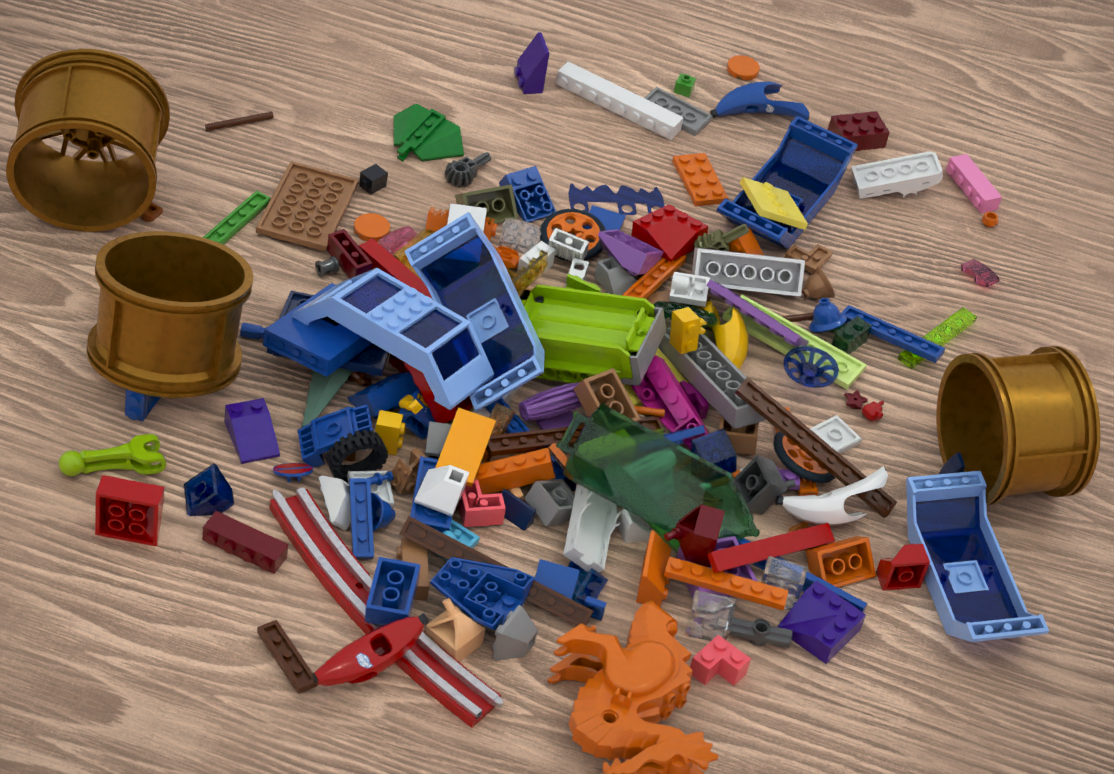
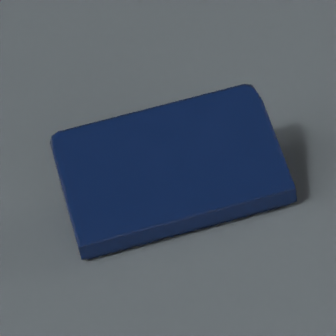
(518, 511)

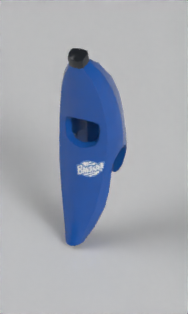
(752, 99)

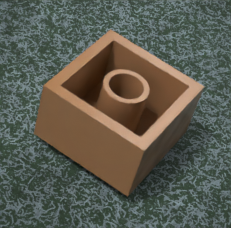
(742, 439)

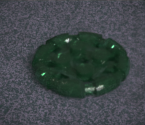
(668, 307)

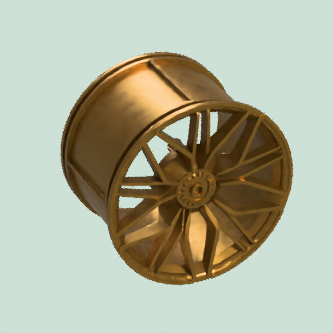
(93, 103)

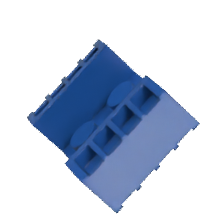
(326, 430)

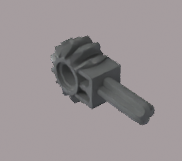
(463, 171)

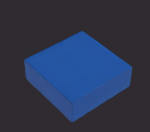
(597, 606)

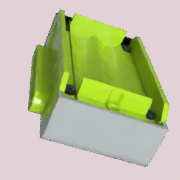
(593, 333)

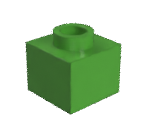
(684, 85)

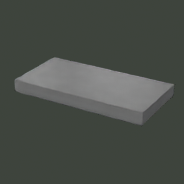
(694, 118)

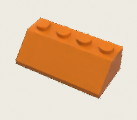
(515, 471)

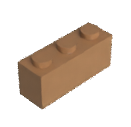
(415, 553)

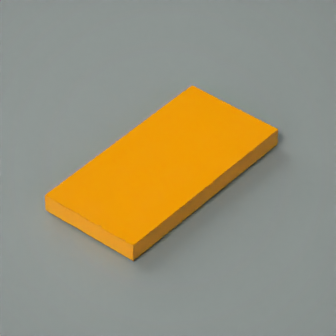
(466, 442)

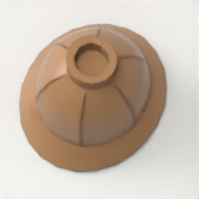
(818, 286)

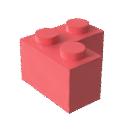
(480, 509)
(722, 659)

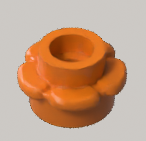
(990, 219)

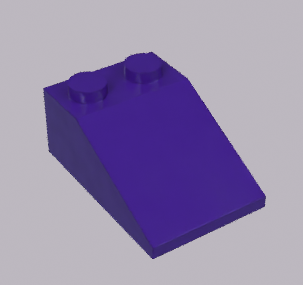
(532, 66)
(251, 430)

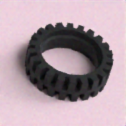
(352, 444)

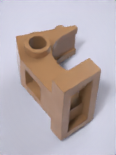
(403, 474)

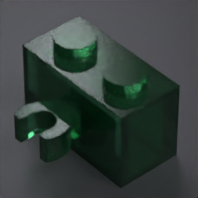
(851, 335)

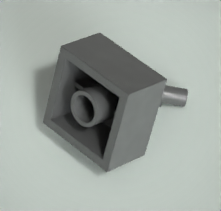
(761, 484)

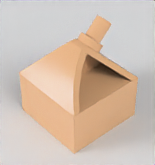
(455, 631)

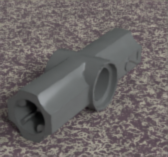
(760, 632)

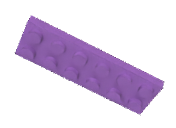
(753, 312)

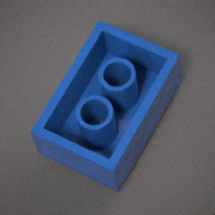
(392, 591)

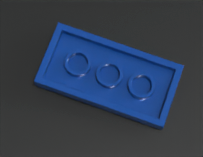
(422, 513)

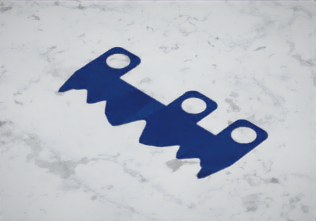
(623, 197)

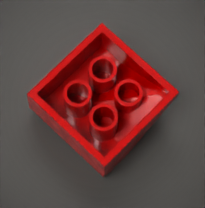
(669, 231)
(129, 510)

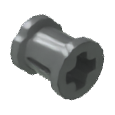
(327, 266)

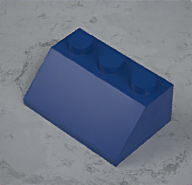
(385, 393)

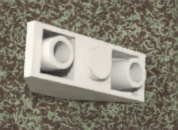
(336, 501)

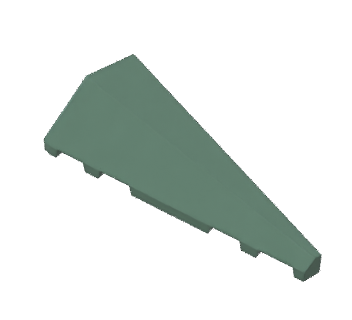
(322, 391)

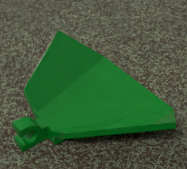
(426, 134)

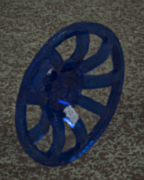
(809, 372)

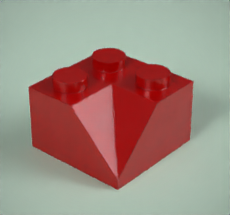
(905, 569)

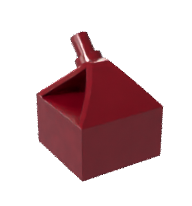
(698, 533)

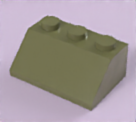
(497, 200)

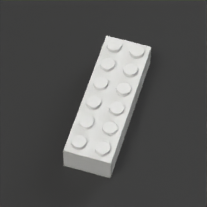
(750, 271)

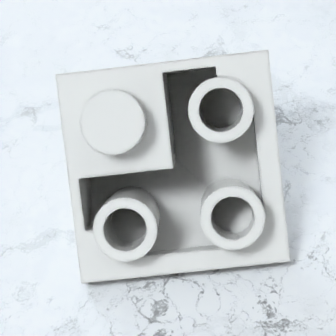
(442, 489)

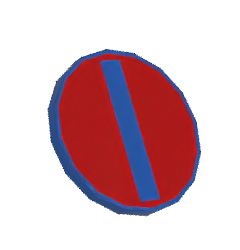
(293, 470)

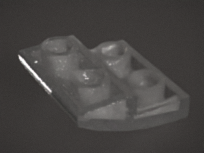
(519, 235)

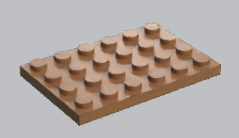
(307, 206)

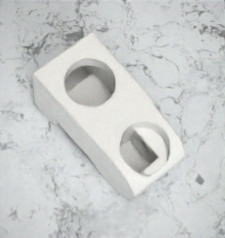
(578, 272)

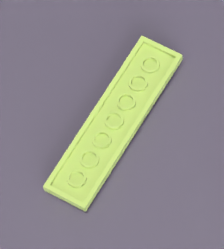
(849, 367)

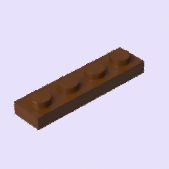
(287, 656)

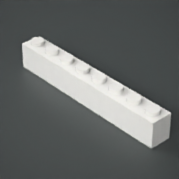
(619, 100)

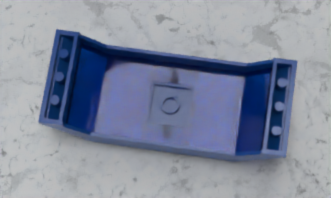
(805, 165)

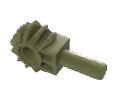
(718, 240)

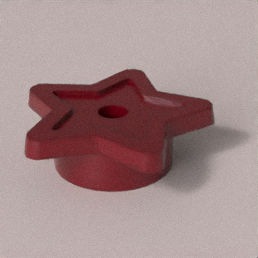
(855, 400)

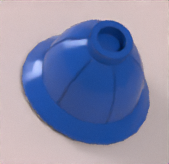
(826, 316)
(381, 512)

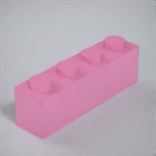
(973, 183)

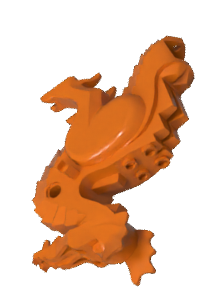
(630, 694)

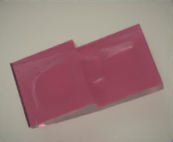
(397, 239)
(982, 274)

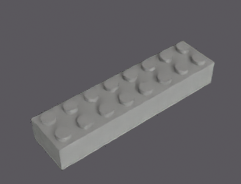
(714, 378)

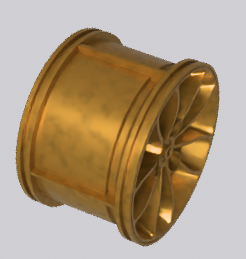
(169, 314)
(1021, 421)

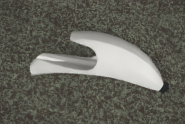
(830, 506)

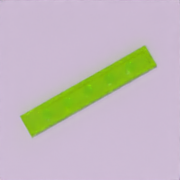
(941, 334)

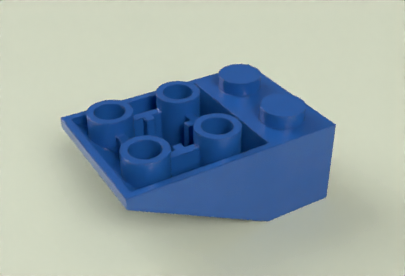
(529, 194)

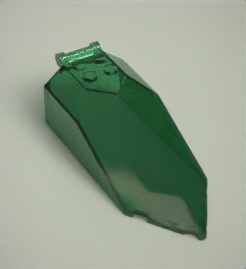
(650, 473)

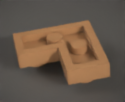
(816, 257)

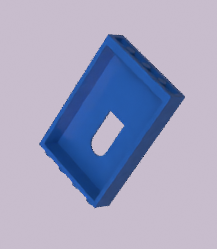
(315, 345)

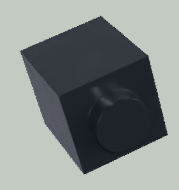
(373, 179)

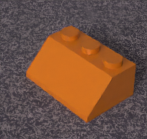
(842, 561)
(652, 575)

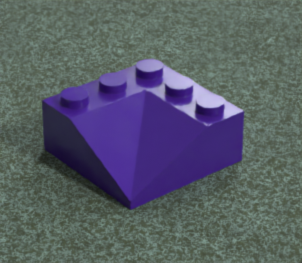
(822, 622)

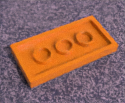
(699, 179)

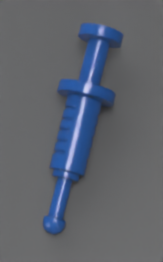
(378, 479)

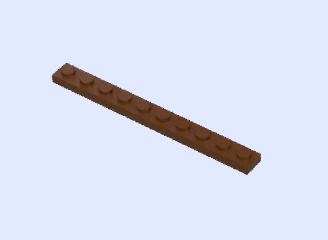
(540, 439)
(812, 444)
(538, 594)

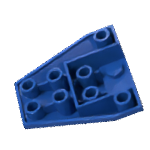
(483, 589)

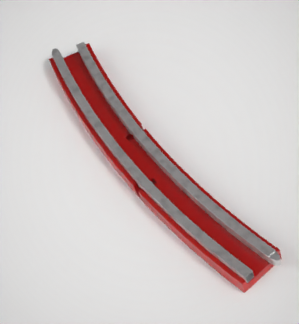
(350, 587)

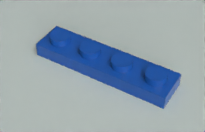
(361, 518)

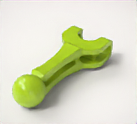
(129, 456)

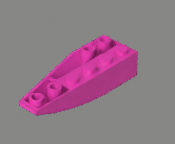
(663, 391)

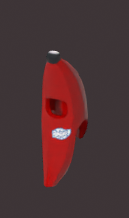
(371, 652)

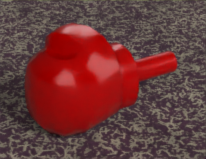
(873, 411)

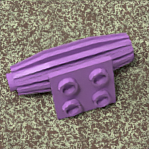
(551, 407)

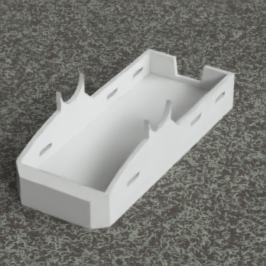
(899, 174)
(590, 529)

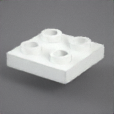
(689, 289)

